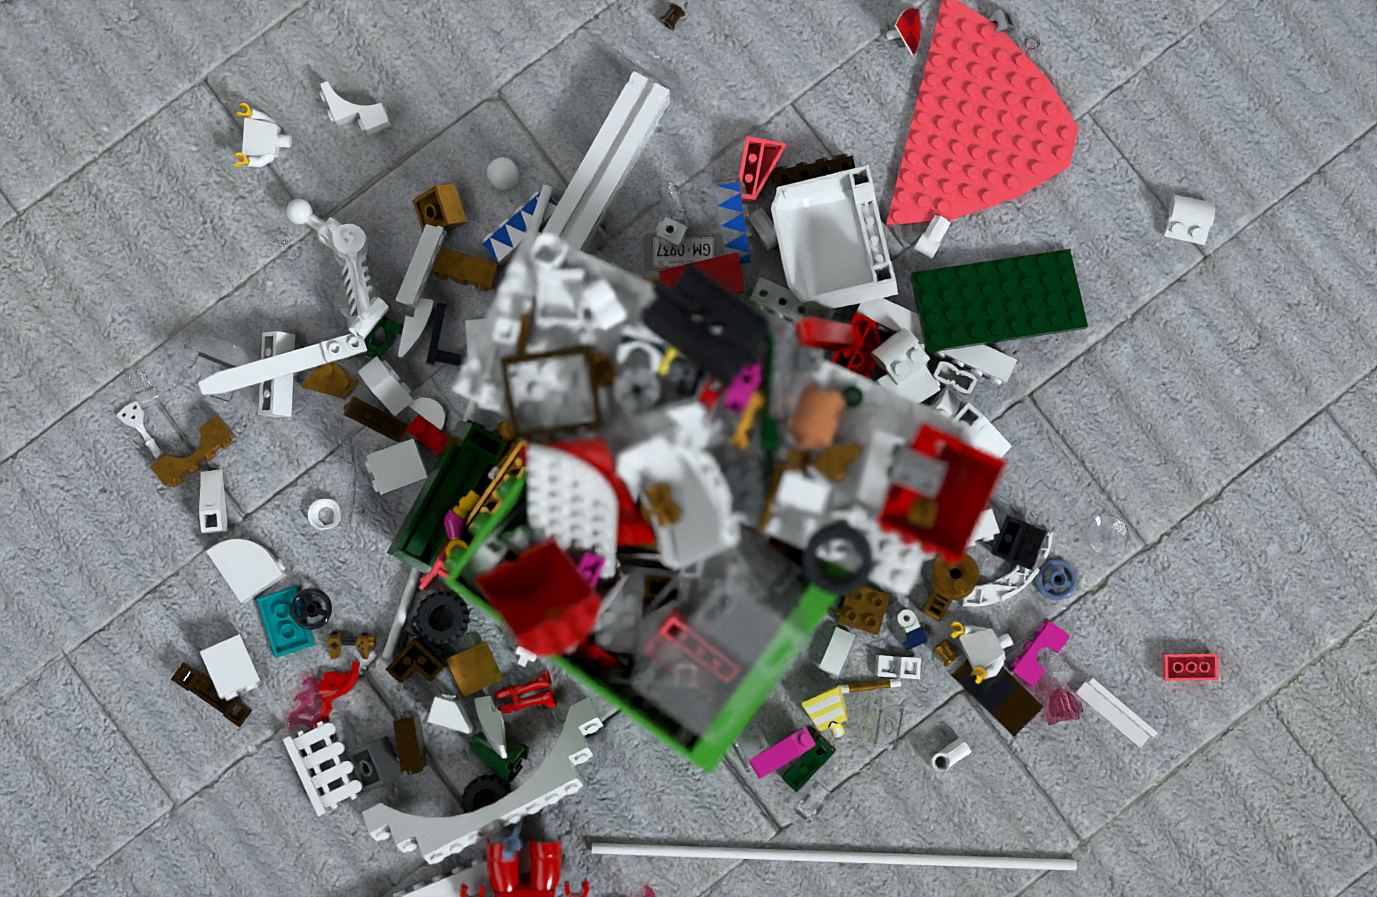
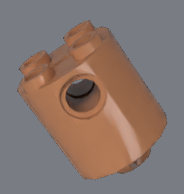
(815, 417)

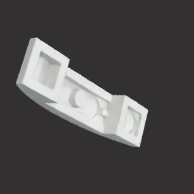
(503, 345)

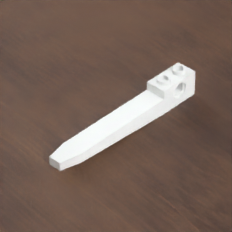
(282, 365)

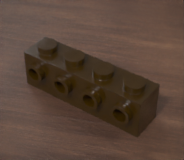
(804, 171)

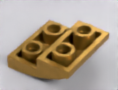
(474, 669)

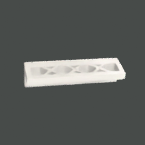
(421, 265)
(1115, 712)

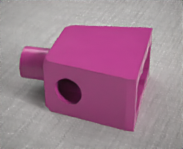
(741, 393)

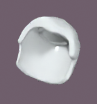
(548, 251)

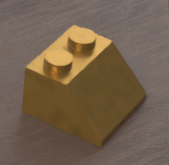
(440, 208)

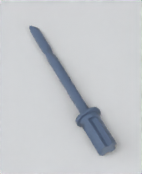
(512, 843)

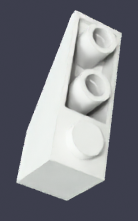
(212, 502)

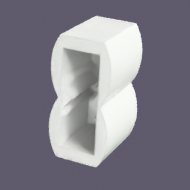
(603, 304)
(949, 374)

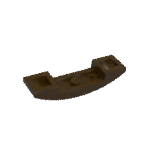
(203, 686)

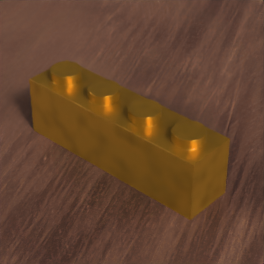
(465, 269)

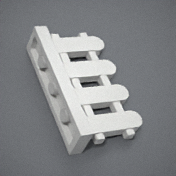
(321, 779)

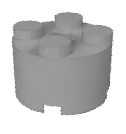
(642, 379)

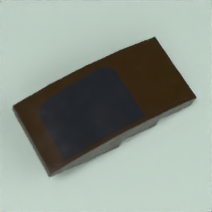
(1001, 697)

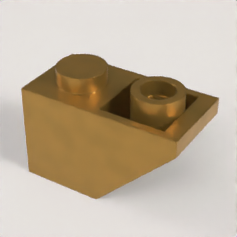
(834, 459)

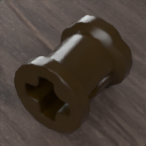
(670, 23)

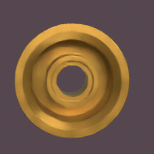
(955, 588)

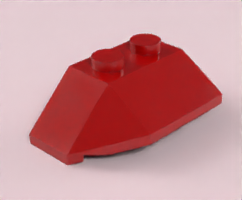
(860, 361)

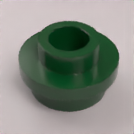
(853, 403)

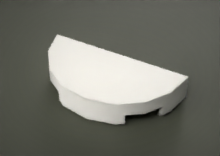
(430, 410)

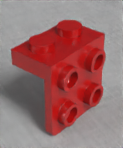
(592, 656)

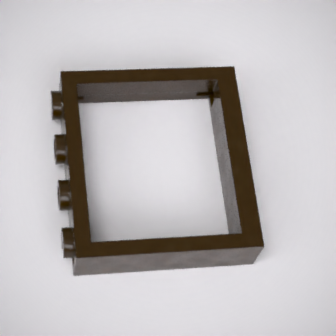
(549, 431)

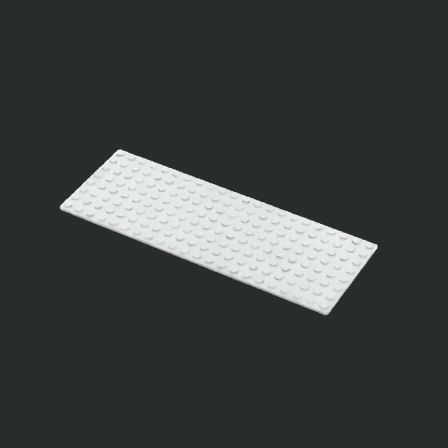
(560, 393)

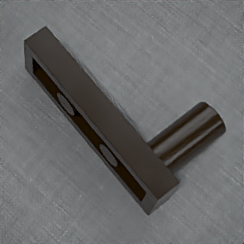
(375, 419)

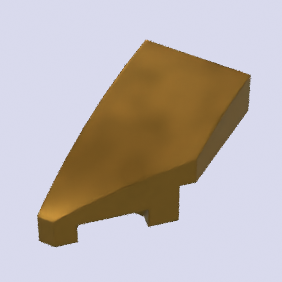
(605, 371)

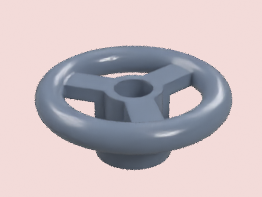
(1063, 579)

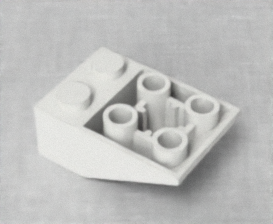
(988, 436)

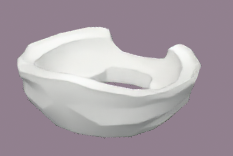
(316, 507)

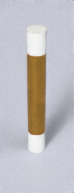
(524, 331)
(493, 473)
(871, 685)

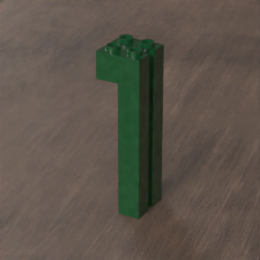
(451, 478)

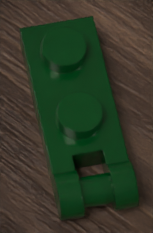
(808, 764)

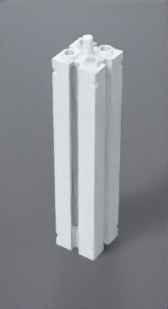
(608, 162)

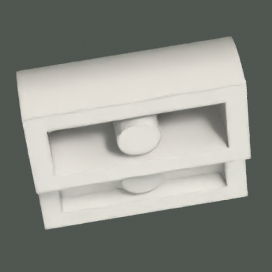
(1189, 219)
(900, 355)

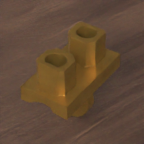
(662, 504)

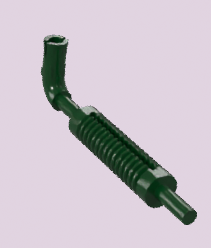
(768, 438)

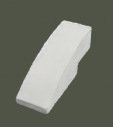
(416, 327)
(492, 724)

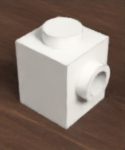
(671, 233)

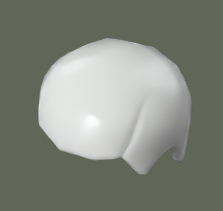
(503, 173)

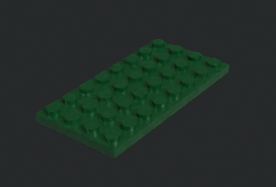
(998, 300)

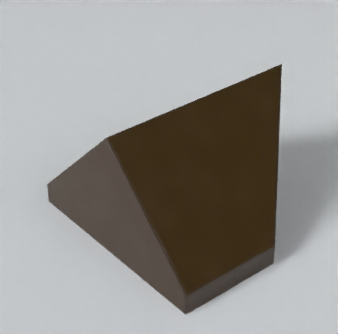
(652, 588)

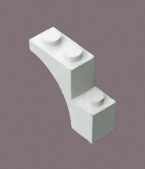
(372, 117)

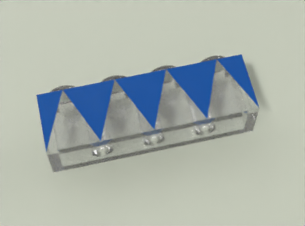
(732, 218)

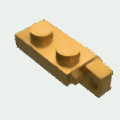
(747, 422)

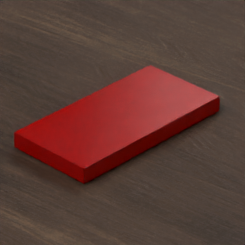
(724, 269)

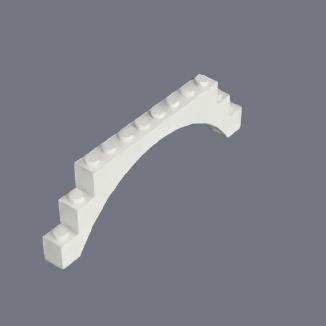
(449, 835)

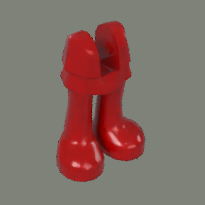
(546, 697)

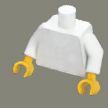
(260, 139)
(982, 649)

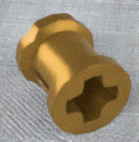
(952, 656)

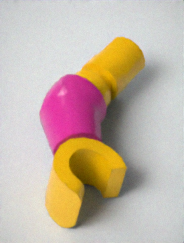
(455, 521)

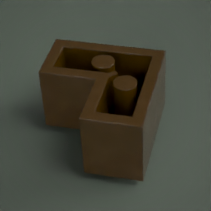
(416, 657)

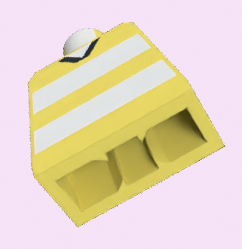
(827, 710)

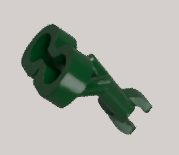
(390, 327)

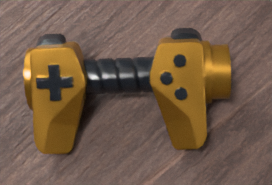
(363, 643)

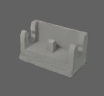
(918, 472)

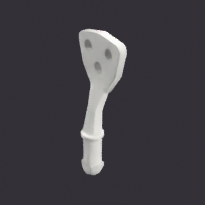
(138, 424)

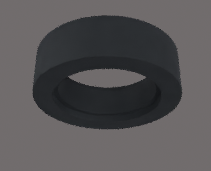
(833, 585)

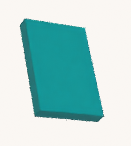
(281, 629)

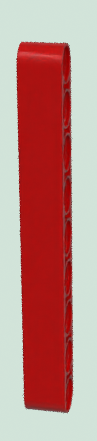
(828, 335)

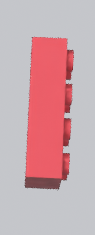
(1189, 667)

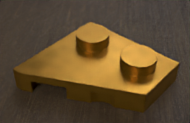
(330, 380)

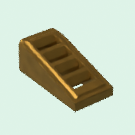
(936, 616)

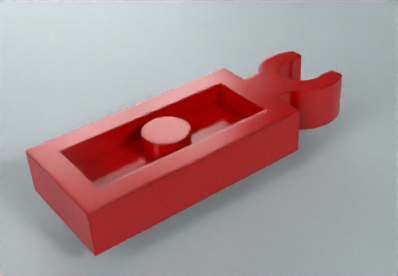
(428, 434)

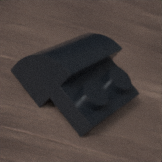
(1019, 543)

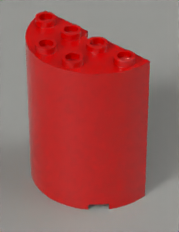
(959, 498)
(542, 599)

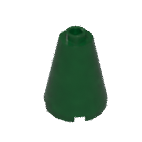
(505, 768)

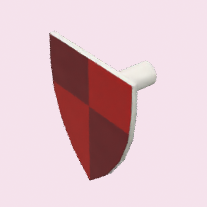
(908, 28)

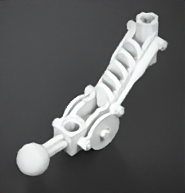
(350, 251)

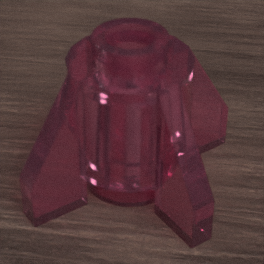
(1063, 707)

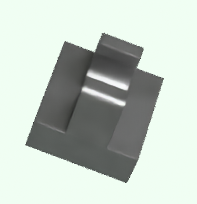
(1004, 19)

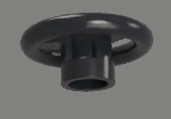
(299, 620)

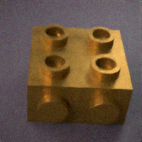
(863, 610)

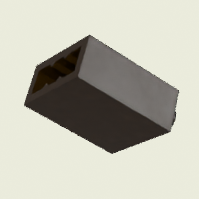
(410, 744)

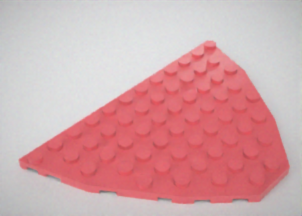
(980, 124)

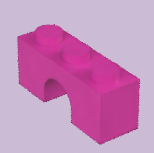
(1026, 665)

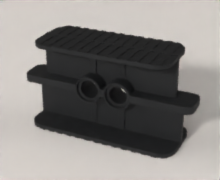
(697, 293)

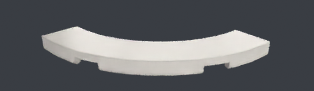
(1009, 583)

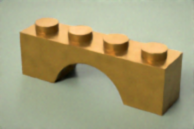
(214, 436)

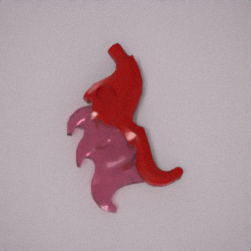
(318, 699)

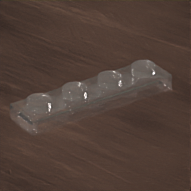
(783, 373)

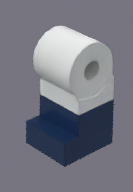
(911, 627)

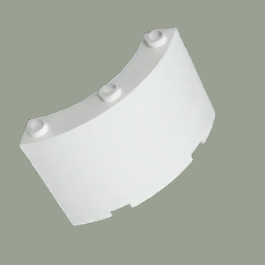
(695, 487)

